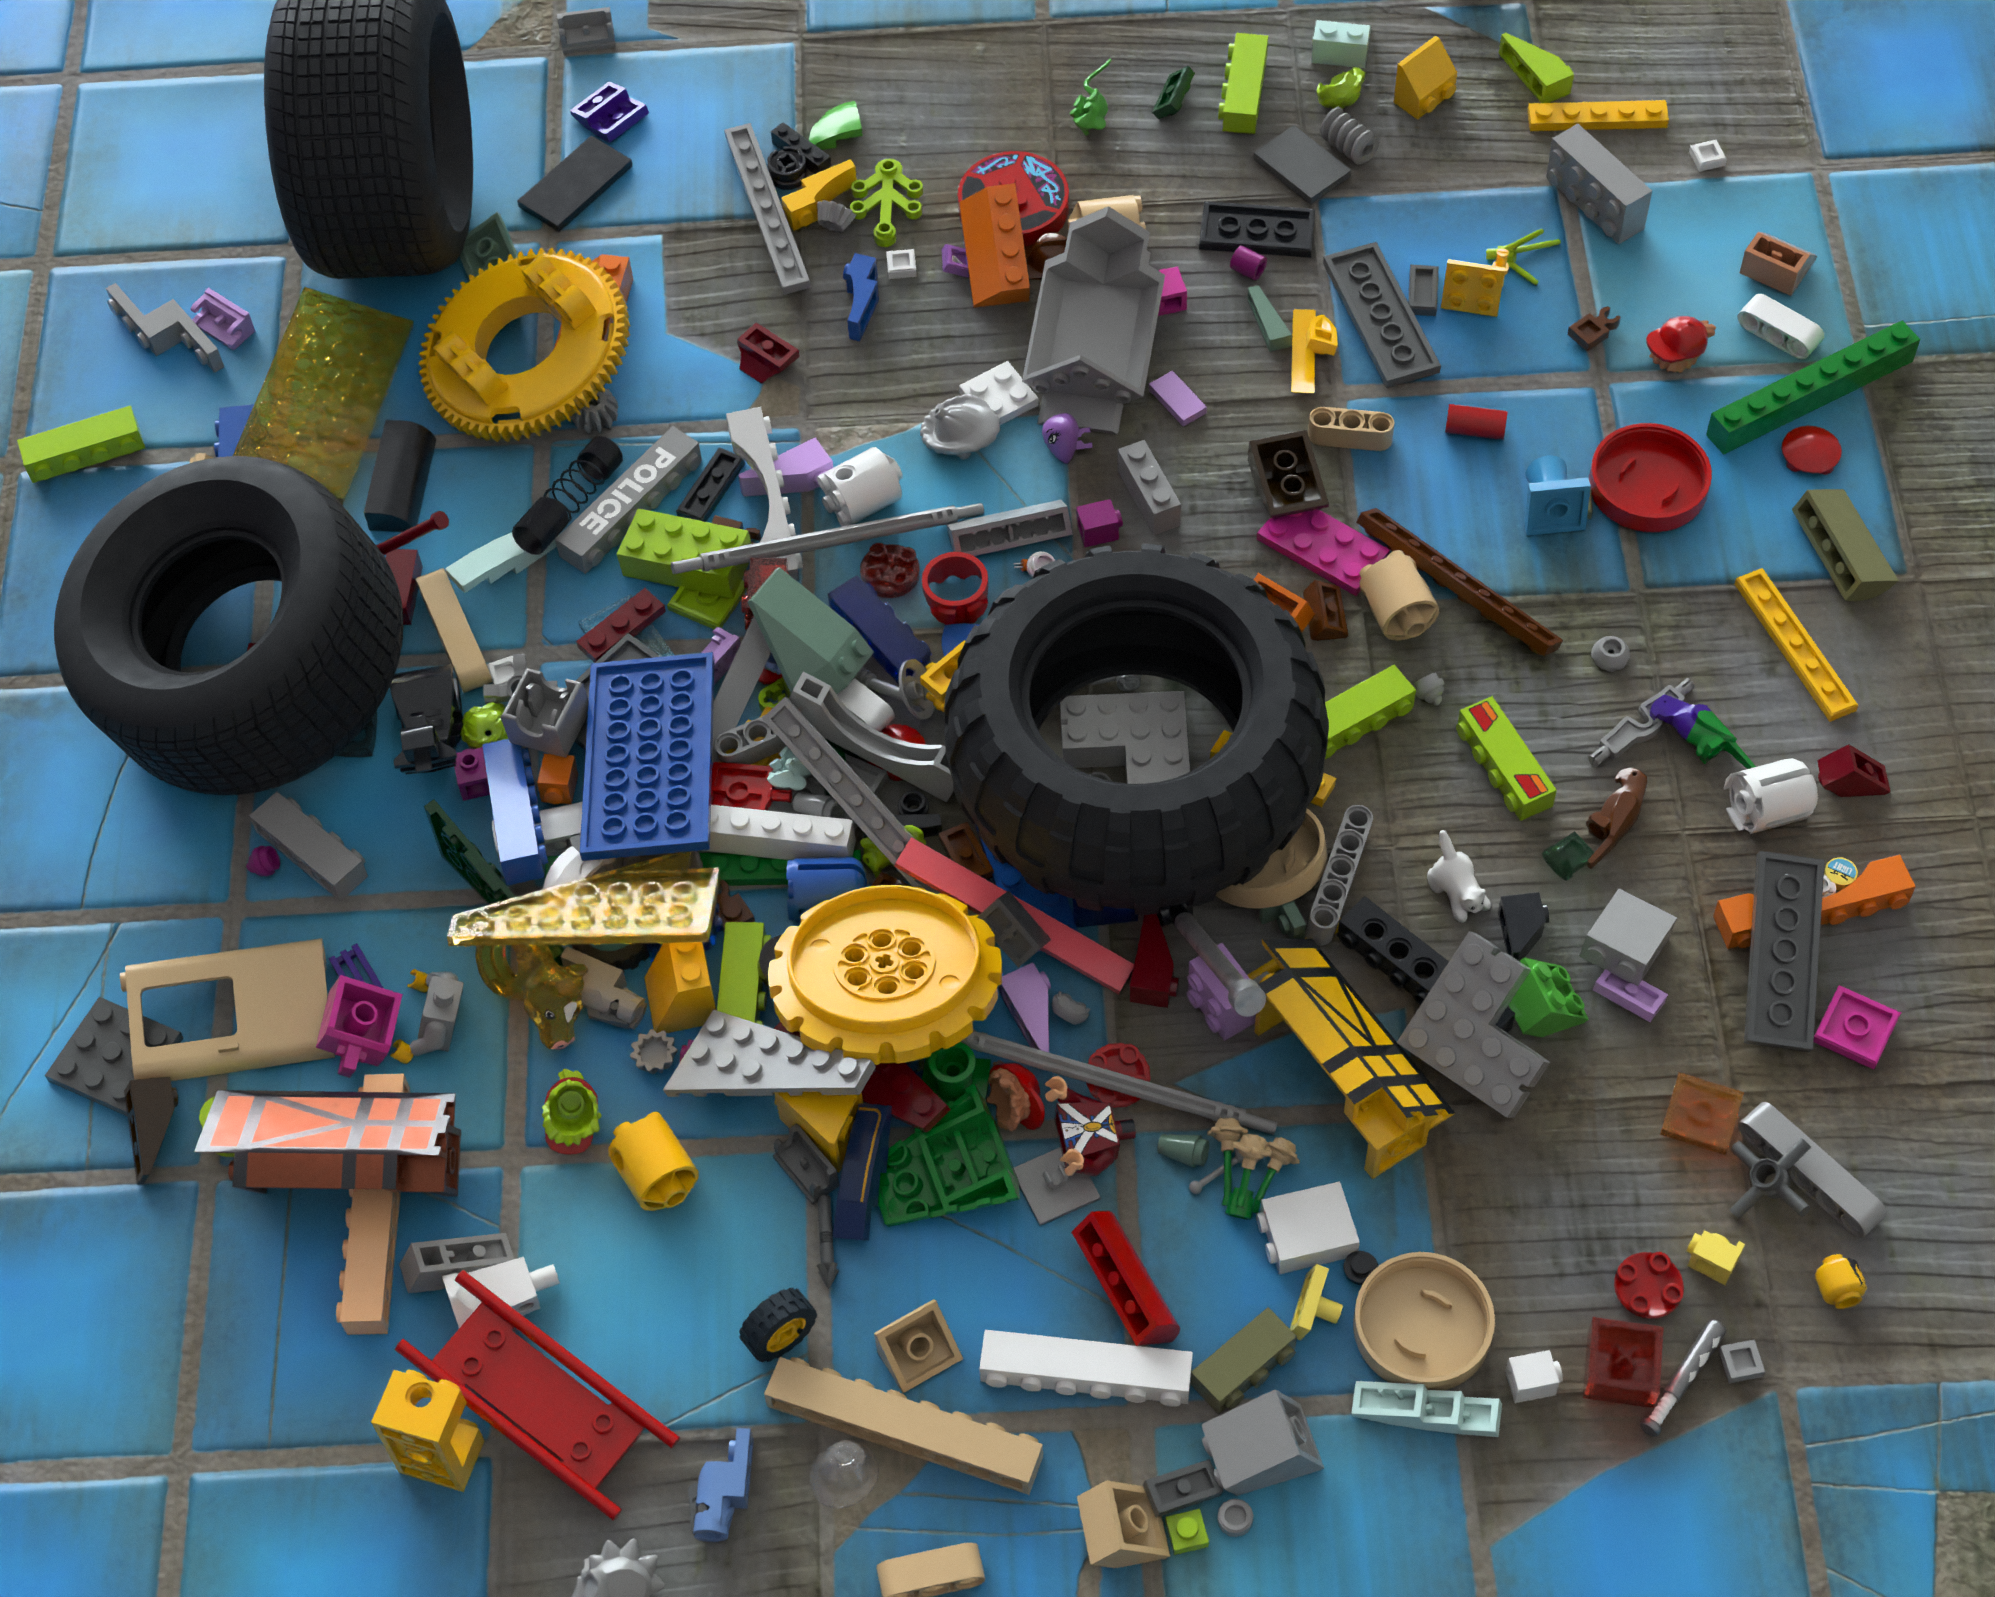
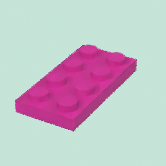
(1323, 546)

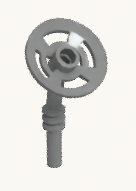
(909, 688)

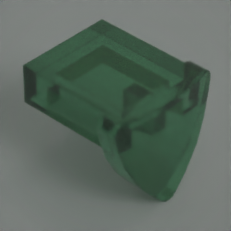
(1568, 855)

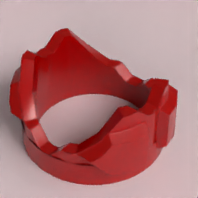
(962, 566)

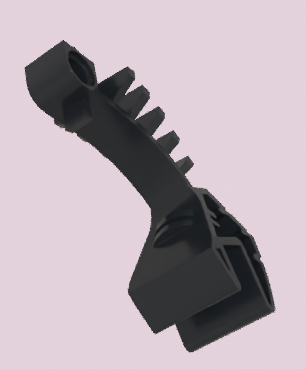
(430, 718)

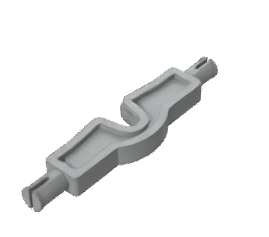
(1630, 731)

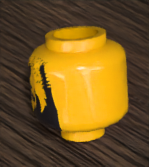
(1841, 1281)

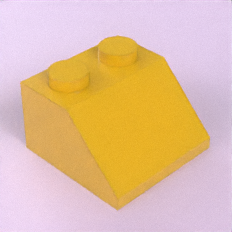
(1425, 79)

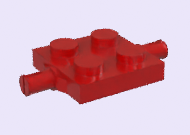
(745, 786)

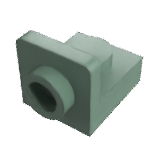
(1288, 919)

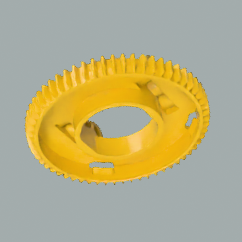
(455, 353)

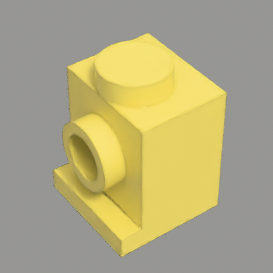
(1714, 1255)

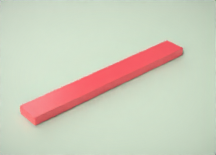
(978, 894)

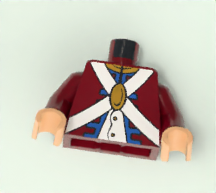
(1086, 1130)

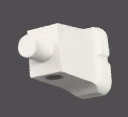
(506, 1280)

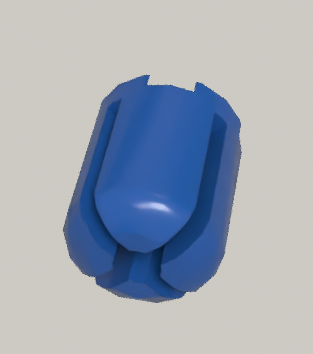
(821, 880)

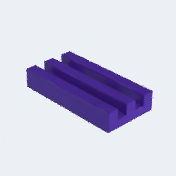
(346, 957)

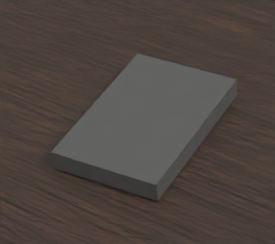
(1302, 164)

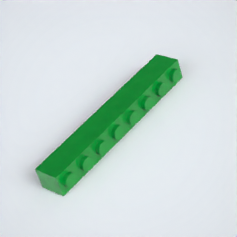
(1812, 387)

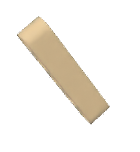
(453, 630)

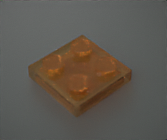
(1702, 1113)

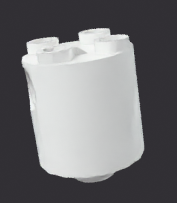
(861, 486)

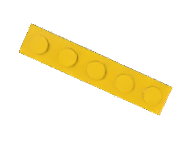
(1598, 115)

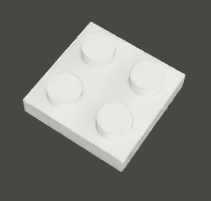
(1002, 391)

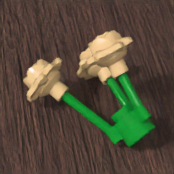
(1252, 1148)

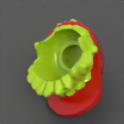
(570, 1114)

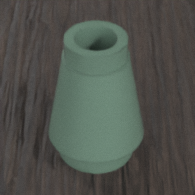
(1184, 1148)

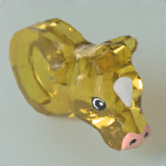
(548, 990)

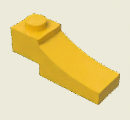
(801, 205)

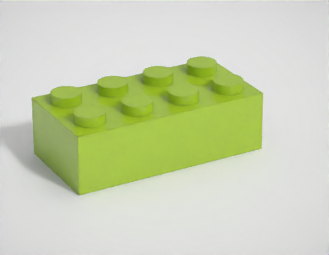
(662, 538)

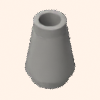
(817, 805)

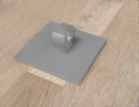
(1051, 1190)

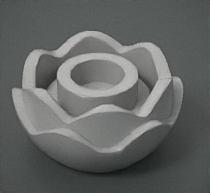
(1609, 661)
(1069, 1009)

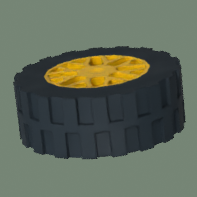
(777, 1324)

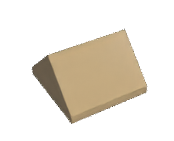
(917, 1346)

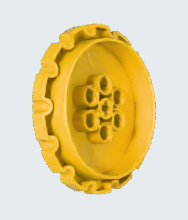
(885, 974)

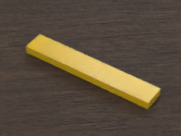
(1796, 645)

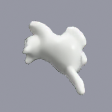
(1456, 877)

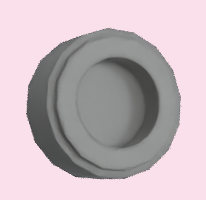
(1235, 1517)

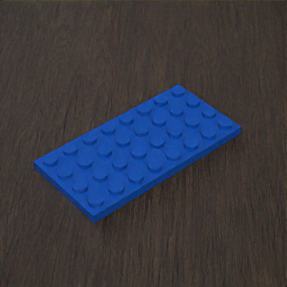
(648, 757)

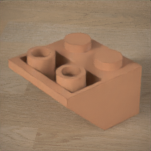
(1776, 263)

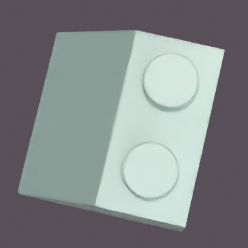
(1340, 44)

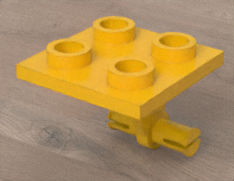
(1475, 286)

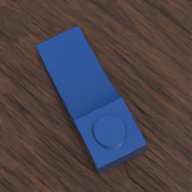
(861, 281)

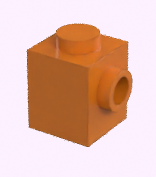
(557, 779)

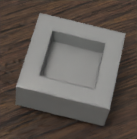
(1741, 1361)

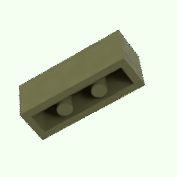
(1244, 1361)

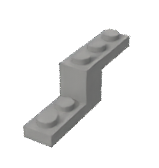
(164, 328)

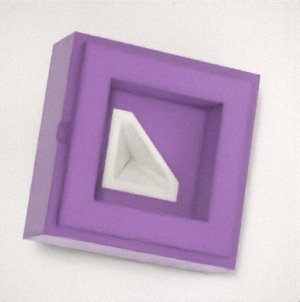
(955, 260)

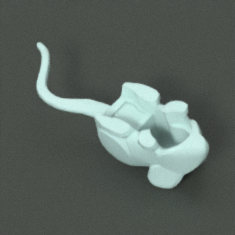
(788, 771)

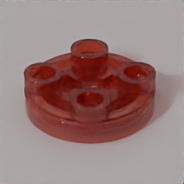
(890, 569)

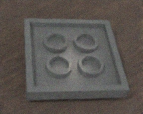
(99, 1055)

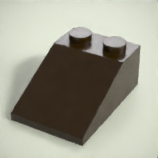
(1287, 474)

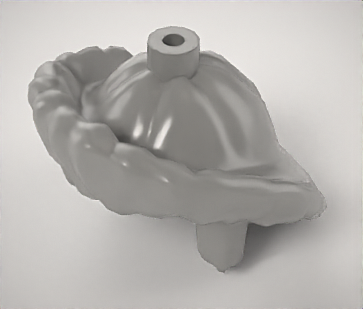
(960, 426)

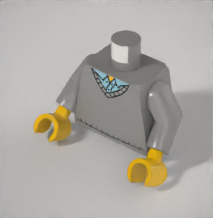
(437, 1016)

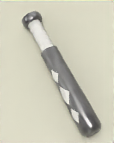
(1688, 1370)

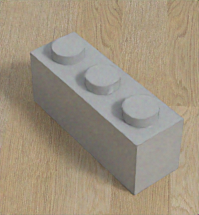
(1149, 487)

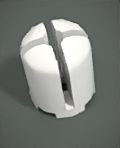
(1771, 795)

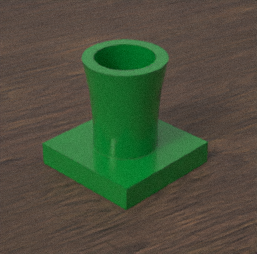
(955, 1069)

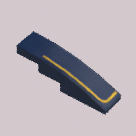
(861, 1171)

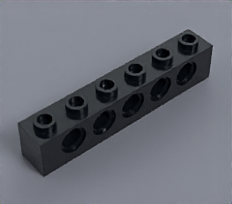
(1395, 939)

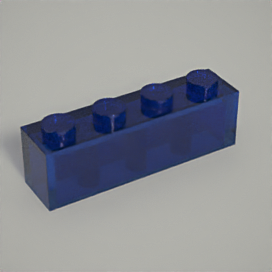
(880, 628)

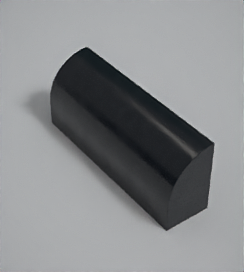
(399, 476)

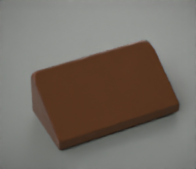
(1329, 613)

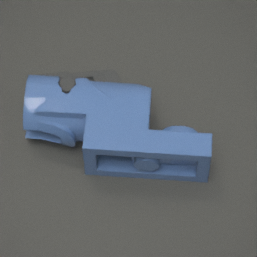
(721, 1490)

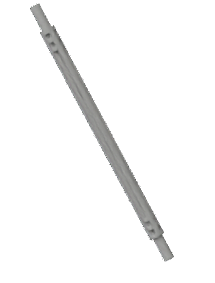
(827, 538)
(1115, 1081)

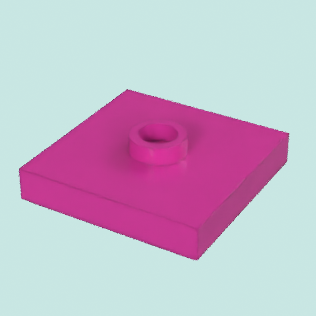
(1856, 1027)

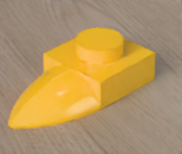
(1321, 336)

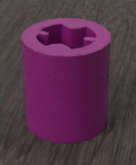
(1248, 262)

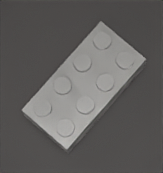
(1598, 183)

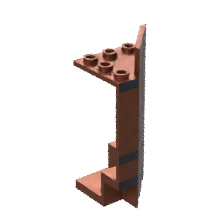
(336, 1140)

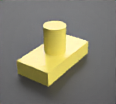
(1313, 1304)

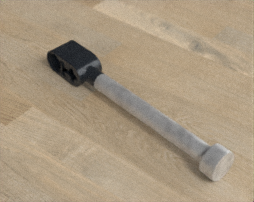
(1244, 994)

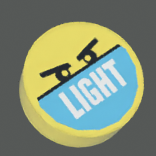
(1841, 872)

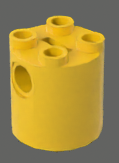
(652, 1162)

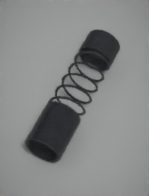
(548, 515)

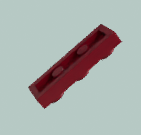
(629, 618)

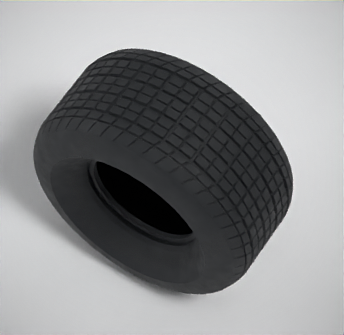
(369, 135)
(176, 552)

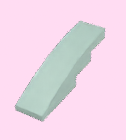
(492, 562)
(1426, 1409)

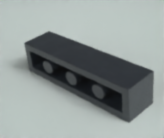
(815, 158)

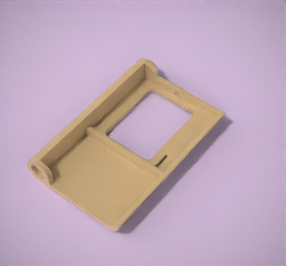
(277, 1009)

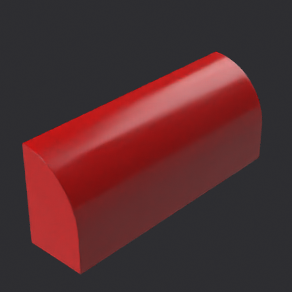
(1125, 1279)

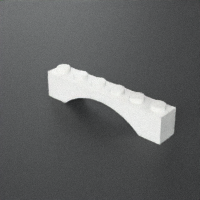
(750, 442)

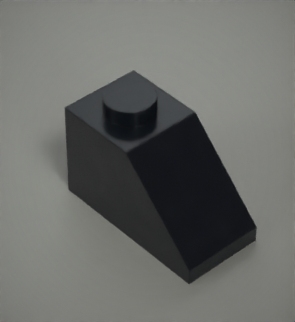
(1522, 922)

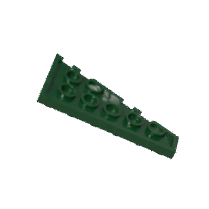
(470, 864)

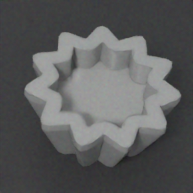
(834, 216)
(653, 1051)

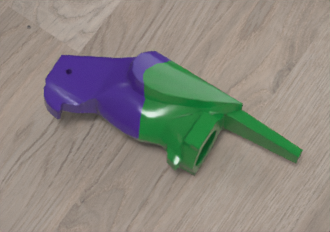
(1699, 727)

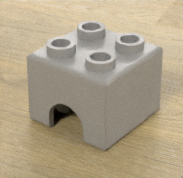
(544, 714)

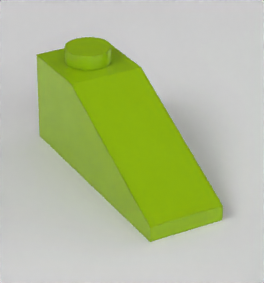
(1538, 69)

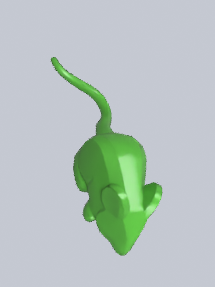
(1090, 111)

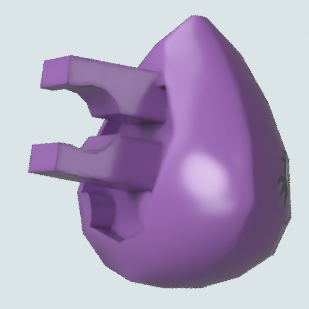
(1061, 436)

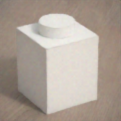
(1533, 1376)

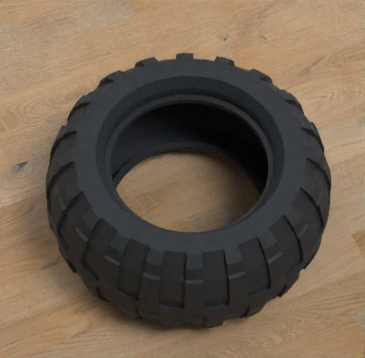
(1150, 618)

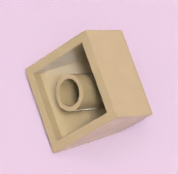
(1121, 1526)

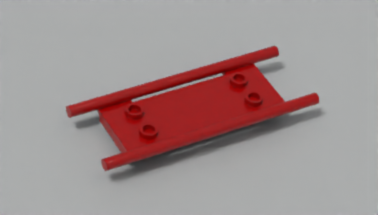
(539, 1396)

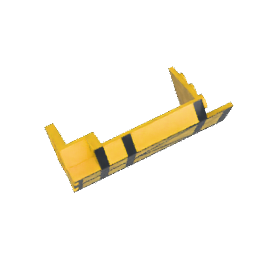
(1382, 1085)

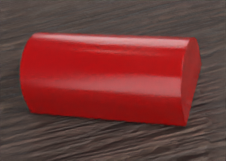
(1476, 421)

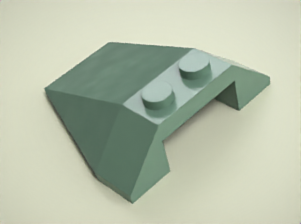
(807, 634)

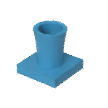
(1554, 501)

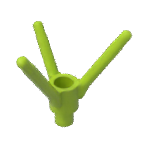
(1514, 248)

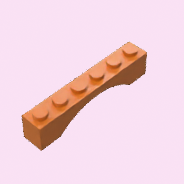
(1880, 886)

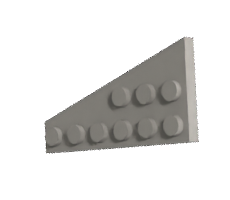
(758, 1060)

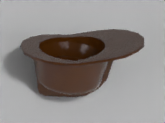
(1046, 247)

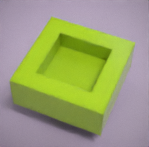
(1187, 1531)

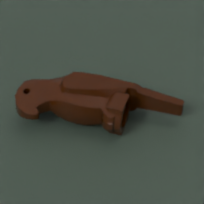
(1617, 813)

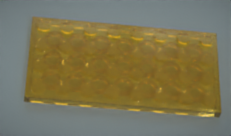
(325, 388)

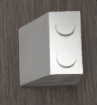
(1261, 1444)

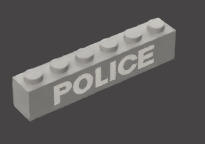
(641, 487)

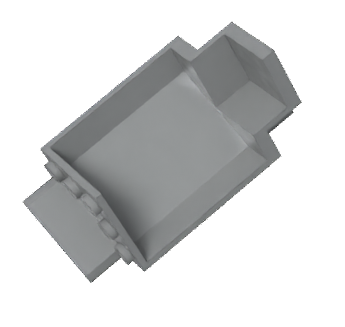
(1095, 322)

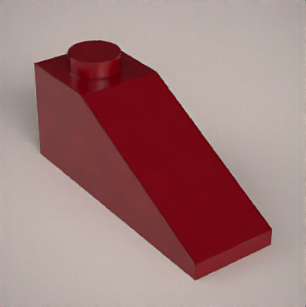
(1153, 968)

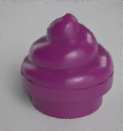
(263, 861)

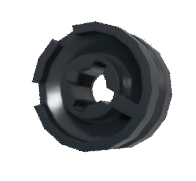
(787, 168)

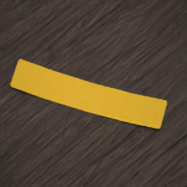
(1302, 358)

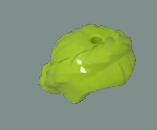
(1343, 89)
(480, 720)

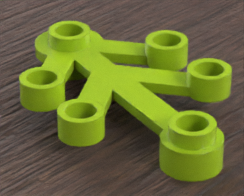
(888, 173)

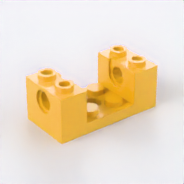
(428, 1439)

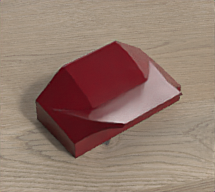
(764, 353)

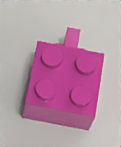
(358, 1023)

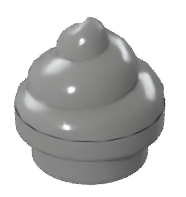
(1430, 688)

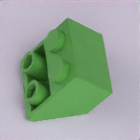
(1546, 1000)

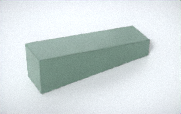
(1270, 324)

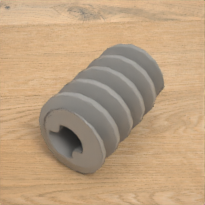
(1349, 136)

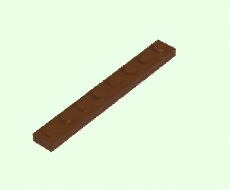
(1467, 587)

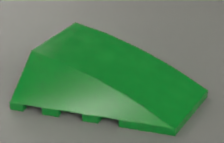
(950, 1167)

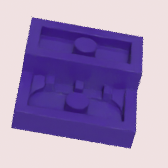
(609, 112)

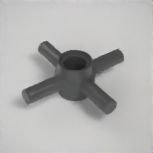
(1778, 1187)

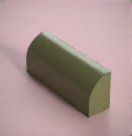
(1844, 544)

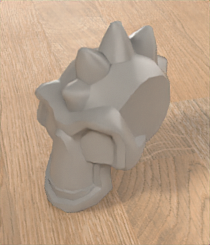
(619, 1573)

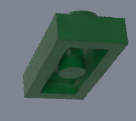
(1173, 93)

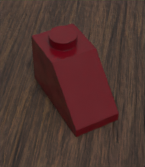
(1852, 773)

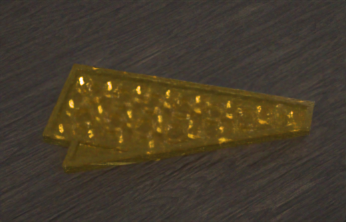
(628, 905)

